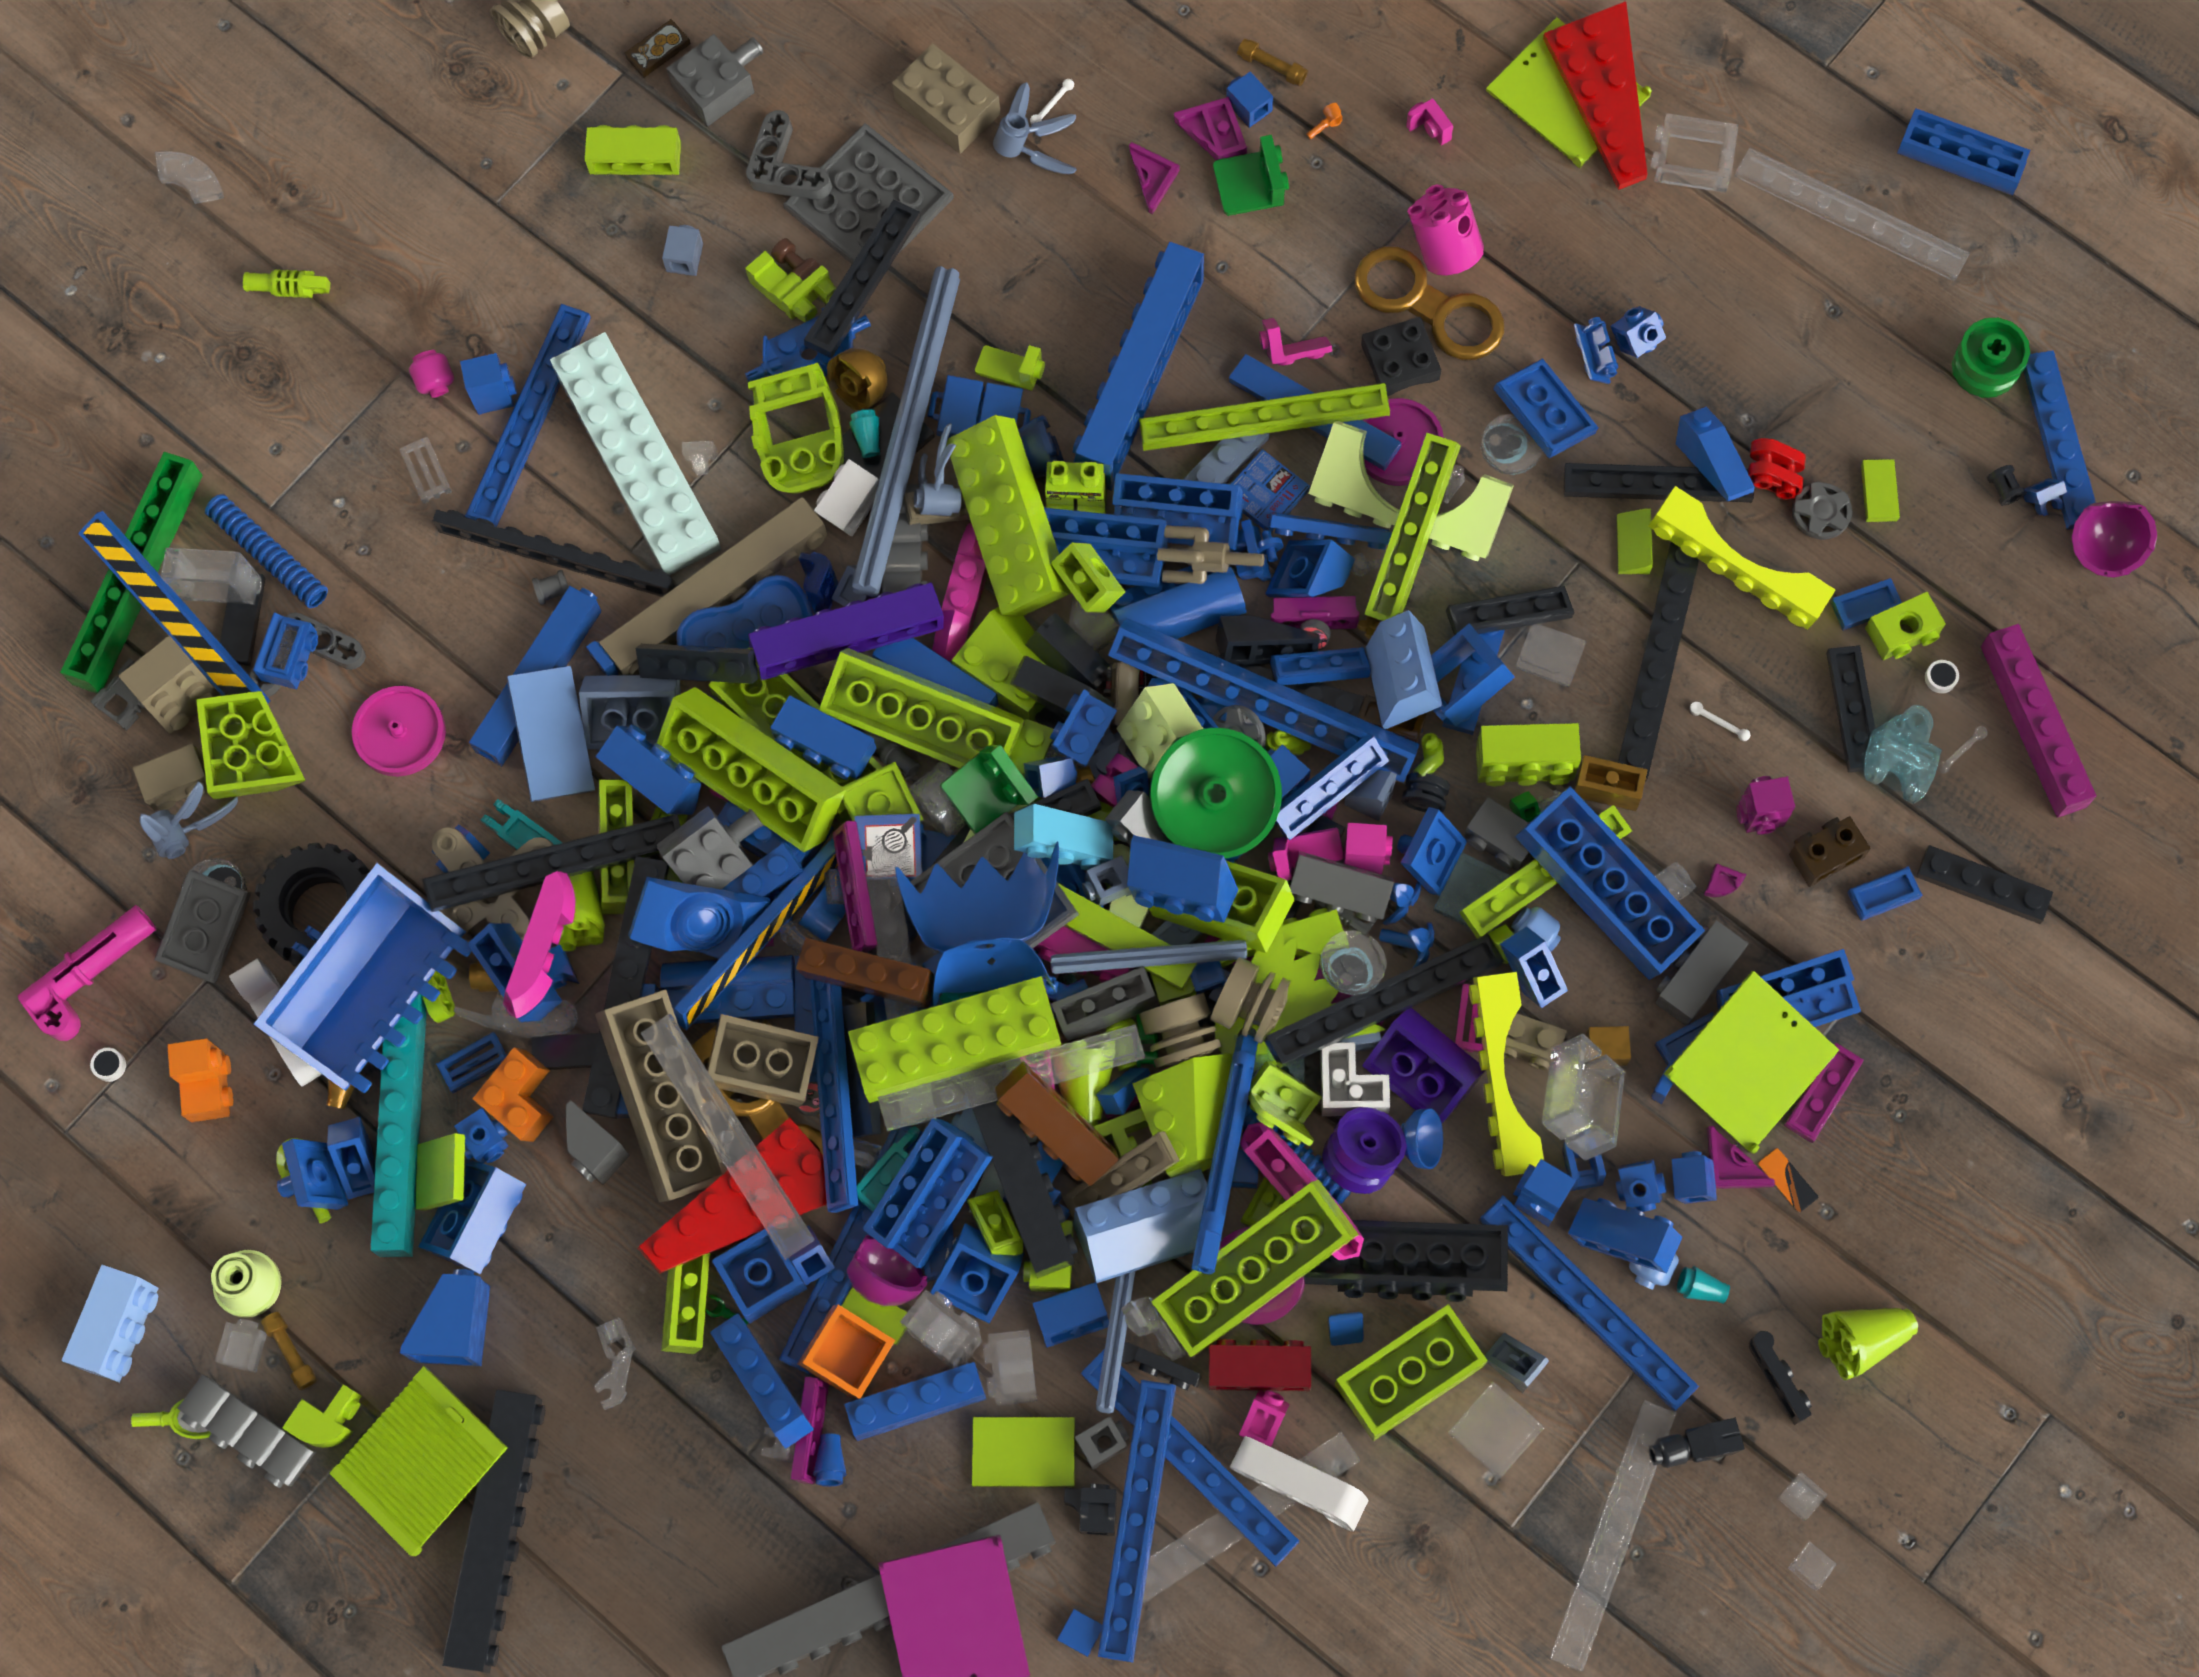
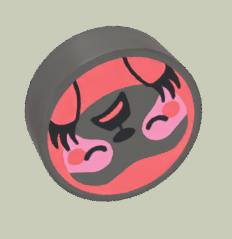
(1320, 628)
(811, 1104)

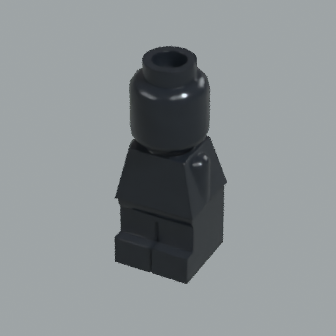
(1698, 1444)

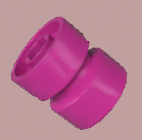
(1104, 784)

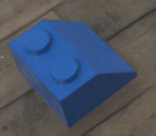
(974, 1276)

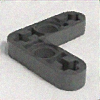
(776, 170)
(329, 653)

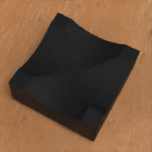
(1401, 355)

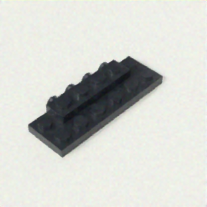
(1420, 1261)

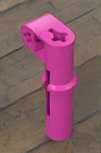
(79, 969)

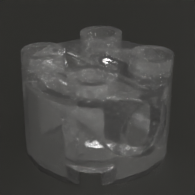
(934, 802)

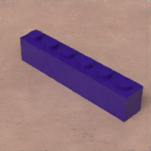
(856, 626)

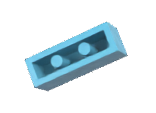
(1080, 838)

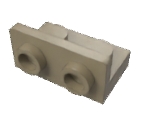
(1532, 1041)

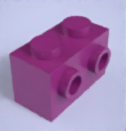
(1765, 805)

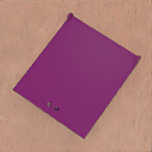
(955, 1612)

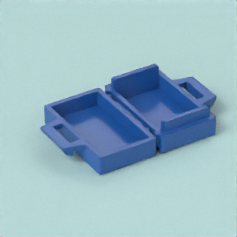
(964, 406)

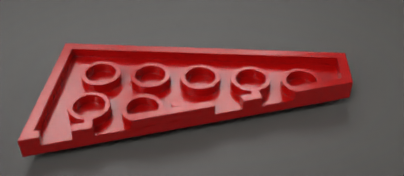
(1600, 75)
(723, 1213)

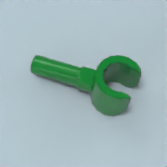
(721, 1310)

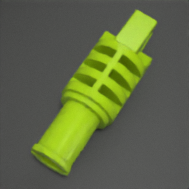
(287, 283)

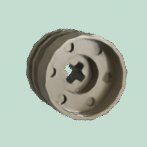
(527, 20)
(1250, 1000)
(1180, 1030)

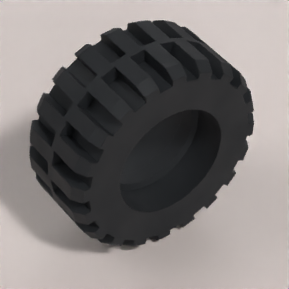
(289, 881)

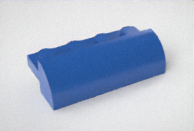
(1964, 151)
(1182, 504)
(1122, 542)
(1181, 607)
(1815, 988)
(758, 992)
(928, 1192)

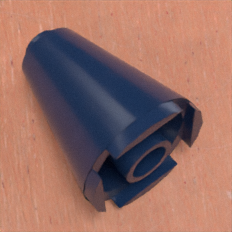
(1039, 445)

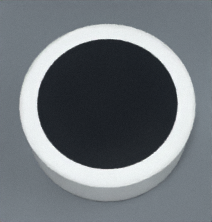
(1941, 676)
(108, 1064)

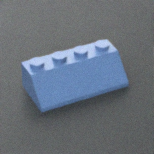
(1141, 1226)

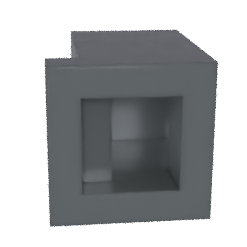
(1089, 1440)

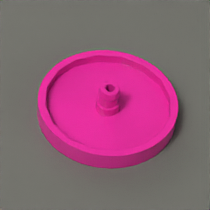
(398, 731)

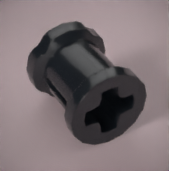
(2006, 485)

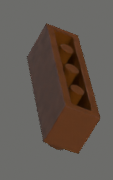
(866, 973)
(1056, 1124)

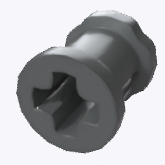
(550, 587)

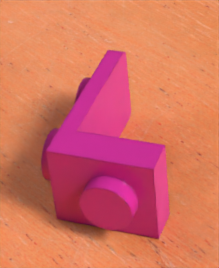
(1287, 354)
(1320, 843)

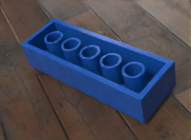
(1610, 883)

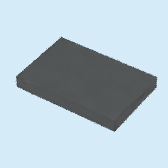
(202, 926)

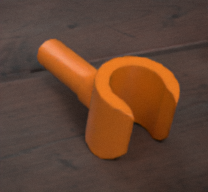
(1333, 118)

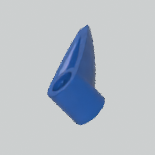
(821, 917)

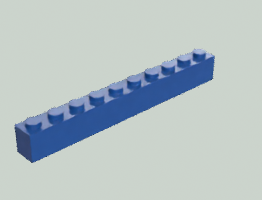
(1269, 700)

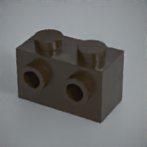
(1829, 850)

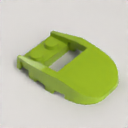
(804, 461)

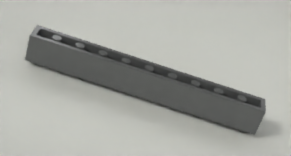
(865, 1606)

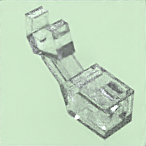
(617, 1379)

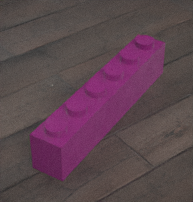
(2038, 720)

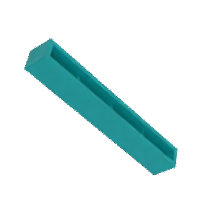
(398, 1140)

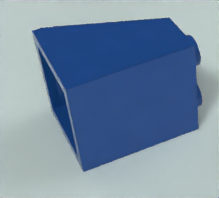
(451, 1322)

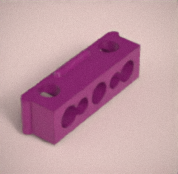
(1321, 608)

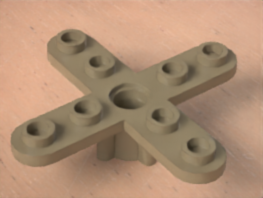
(457, 854)

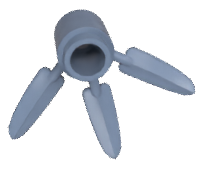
(1015, 128)
(939, 497)
(166, 830)

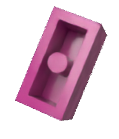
(1367, 846)

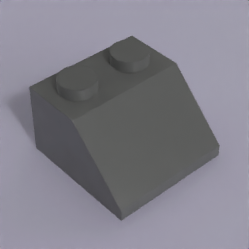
(594, 1150)

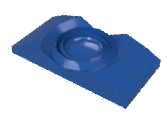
(693, 916)

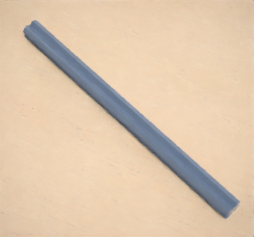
(905, 433)

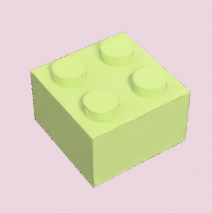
(1155, 723)

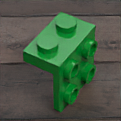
(1252, 179)

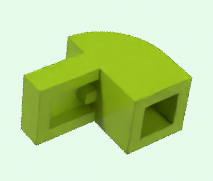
(327, 1427)

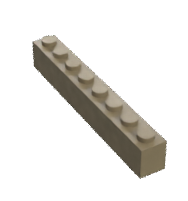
(720, 582)

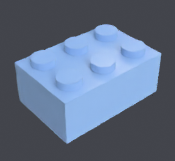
(111, 1324)

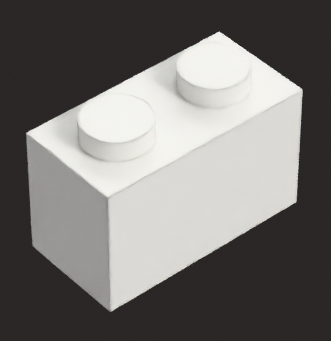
(848, 497)

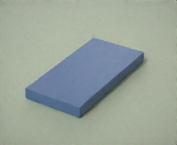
(550, 733)

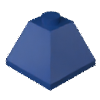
(1310, 569)

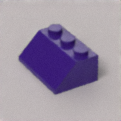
(1424, 1065)

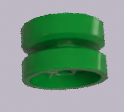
(1990, 357)

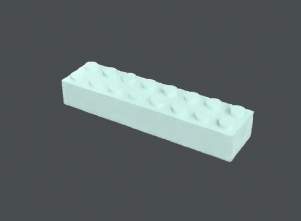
(635, 454)

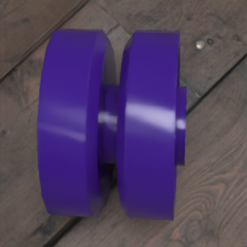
(1364, 1150)

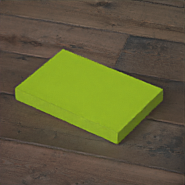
(1023, 1452)

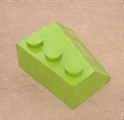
(993, 657)
(244, 747)
(1188, 1107)

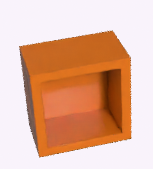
(846, 1352)

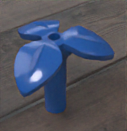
(1403, 896)
(1417, 939)

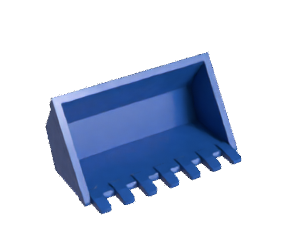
(362, 979)

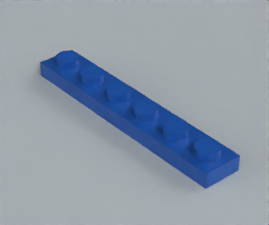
(2058, 434)

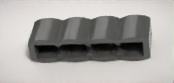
(906, 555)
(247, 1431)

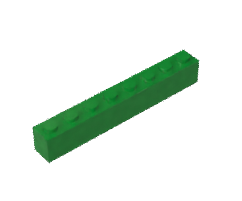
(114, 605)

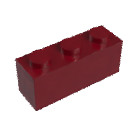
(1259, 1366)

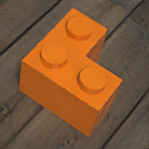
(202, 1079)
(509, 1092)

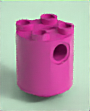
(1446, 230)

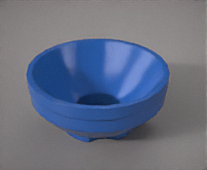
(1423, 1138)

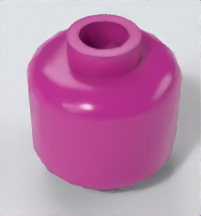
(431, 373)

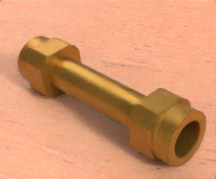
(1294, 73)
(276, 1327)

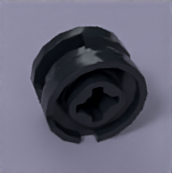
(1425, 792)

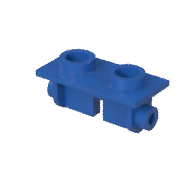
(1599, 362)

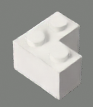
(1344, 1089)

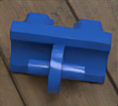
(1250, 539)

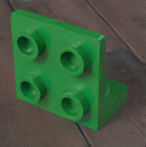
(987, 788)

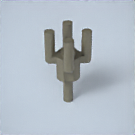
(1203, 556)

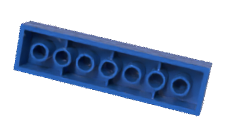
(1141, 360)

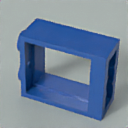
(1453, 654)

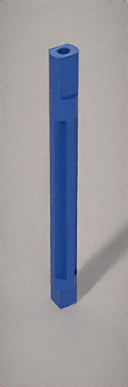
(1225, 1156)

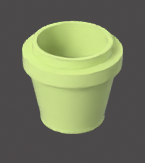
(257, 1289)

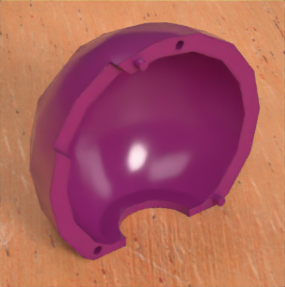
(2114, 537)
(884, 1275)

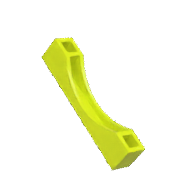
(1793, 594)
(1497, 1005)

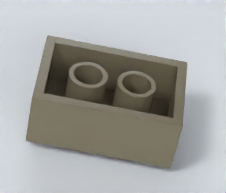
(946, 98)
(168, 684)
(762, 1060)

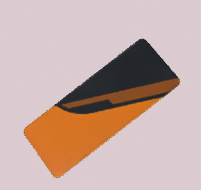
(1788, 1180)

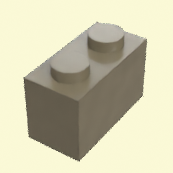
(171, 777)

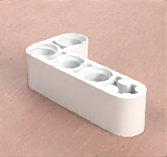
(258, 988)
(1300, 1482)

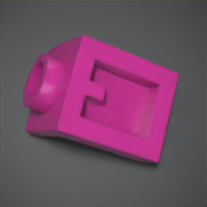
(1433, 118)
(1265, 1417)

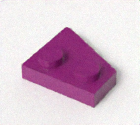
(1213, 128)

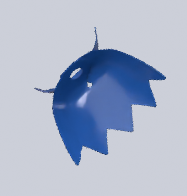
(982, 914)

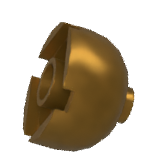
(859, 377)

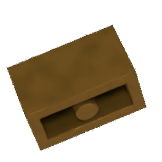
(1610, 782)

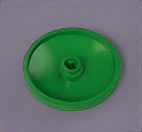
(1216, 792)

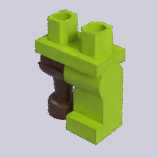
(793, 291)

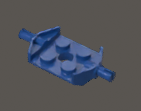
(785, 350)

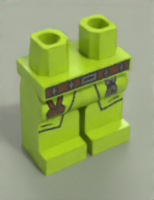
(1076, 481)

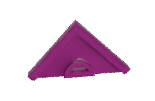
(1153, 173)
(1732, 1166)

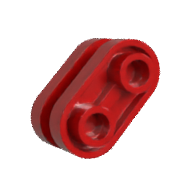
(1776, 467)

